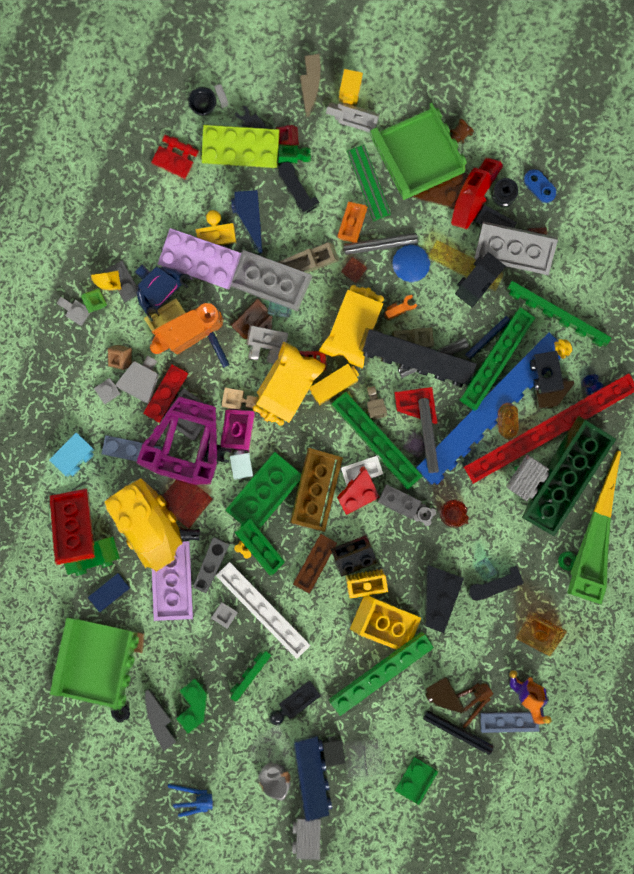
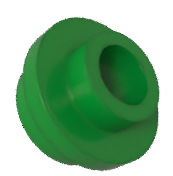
(572, 556)

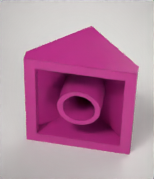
(237, 429)

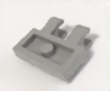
(265, 338)

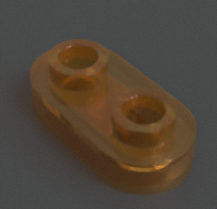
(508, 421)

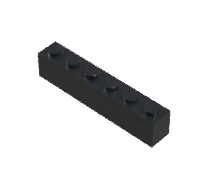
(417, 356)

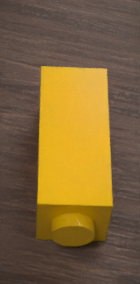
(334, 384)

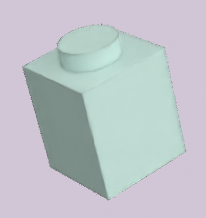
(241, 465)

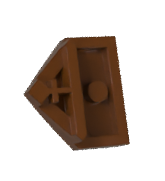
(254, 315)

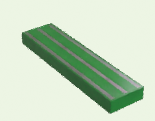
(368, 183)

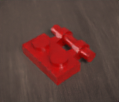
(173, 162)

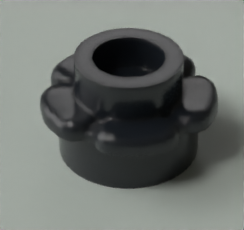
(120, 718)

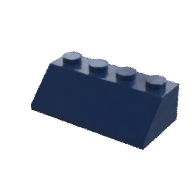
(311, 777)

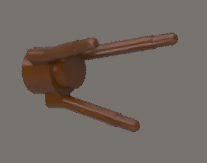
(482, 694)

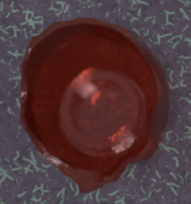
(454, 513)

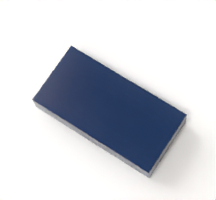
(109, 592)

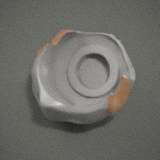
(275, 781)

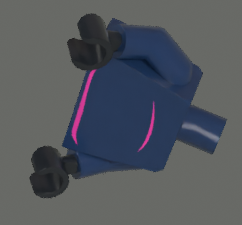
(158, 287)

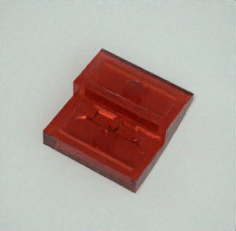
(186, 501)

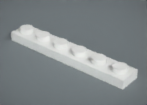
(263, 610)

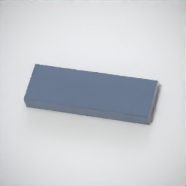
(507, 722)

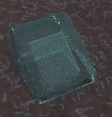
(278, 310)

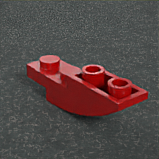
(473, 191)

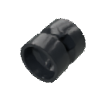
(504, 192)

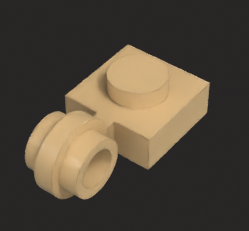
(234, 398)

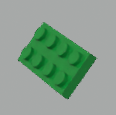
(265, 491)

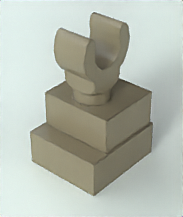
(376, 406)

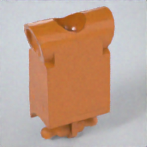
(186, 329)

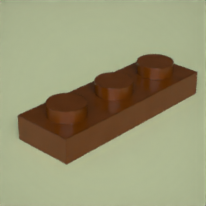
(314, 563)

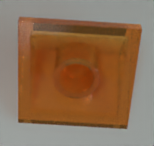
(540, 634)

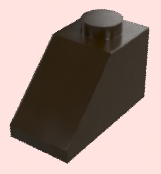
(444, 696)

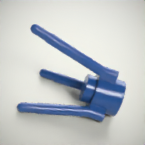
(203, 803)

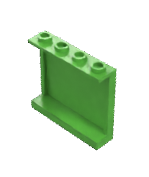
(419, 152)
(94, 663)

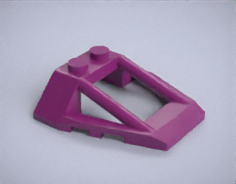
(160, 463)

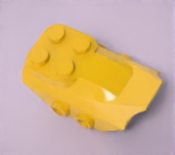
(145, 523)

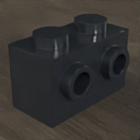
(353, 555)

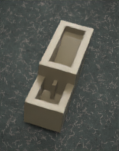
(310, 82)
(312, 258)

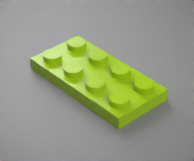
(240, 146)

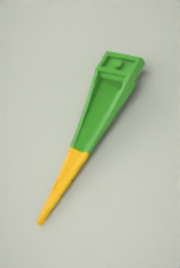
(591, 563)

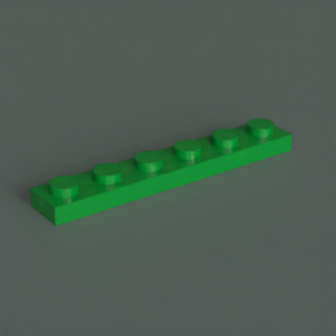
(565, 318)
(497, 359)
(376, 440)
(381, 673)

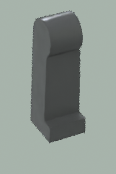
(211, 564)

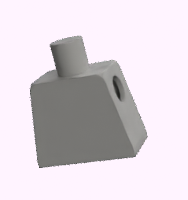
(140, 380)

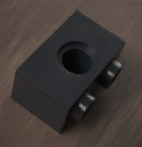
(551, 362)

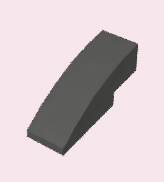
(158, 721)

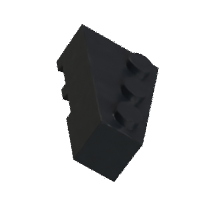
(440, 597)

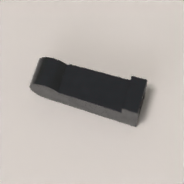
(295, 188)
(496, 586)

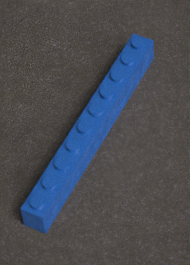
(485, 416)

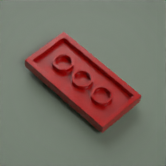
(71, 526)

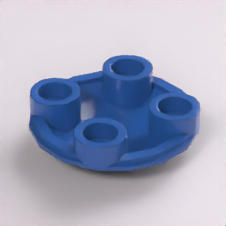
(411, 263)

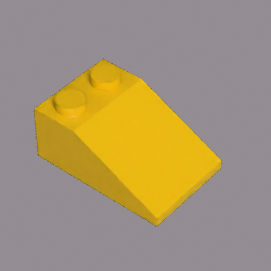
(384, 622)

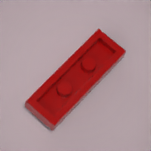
(165, 393)

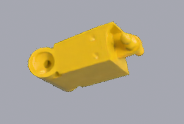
(356, 313)
(286, 385)

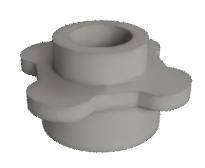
(419, 516)

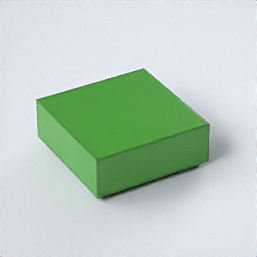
(93, 300)

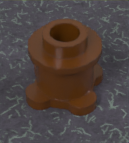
(461, 131)

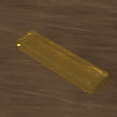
(456, 261)

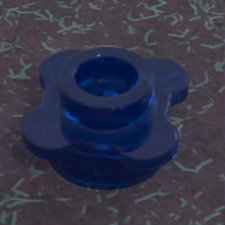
(586, 382)

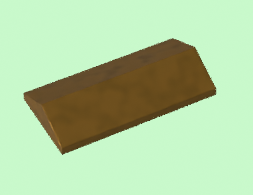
(314, 489)

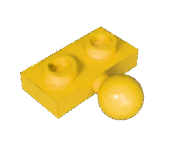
(217, 233)

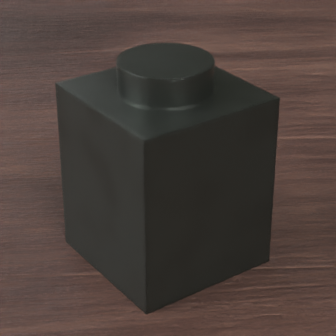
(333, 751)

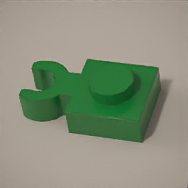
(292, 154)

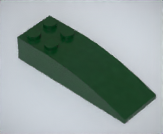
(568, 475)

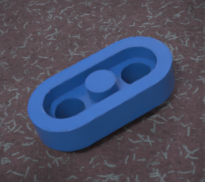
(539, 186)

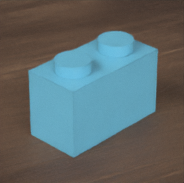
(72, 455)

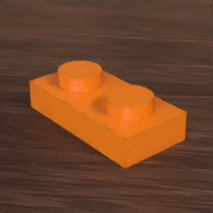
(352, 222)

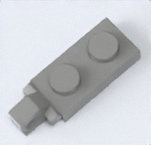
(353, 116)

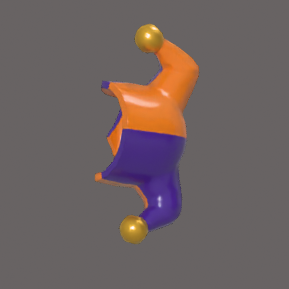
(531, 697)

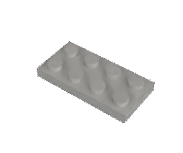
(517, 247)
(270, 280)

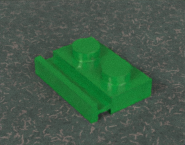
(416, 781)

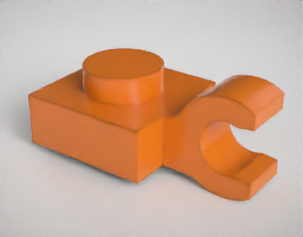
(395, 310)

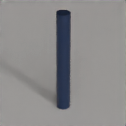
(487, 338)
(218, 350)

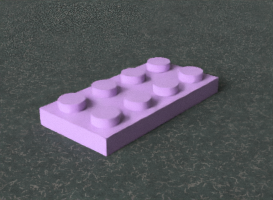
(199, 258)
(174, 587)

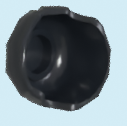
(199, 96)

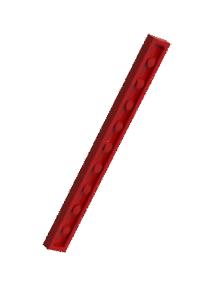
(549, 429)

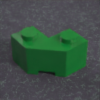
(105, 554)
(197, 698)

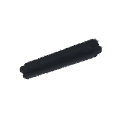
(458, 732)

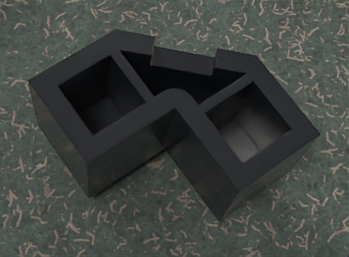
(480, 279)

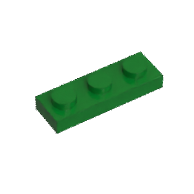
(259, 546)
(249, 675)

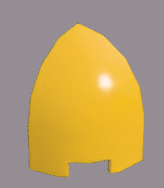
(107, 280)

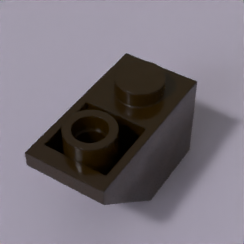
(552, 399)

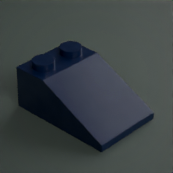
(247, 211)

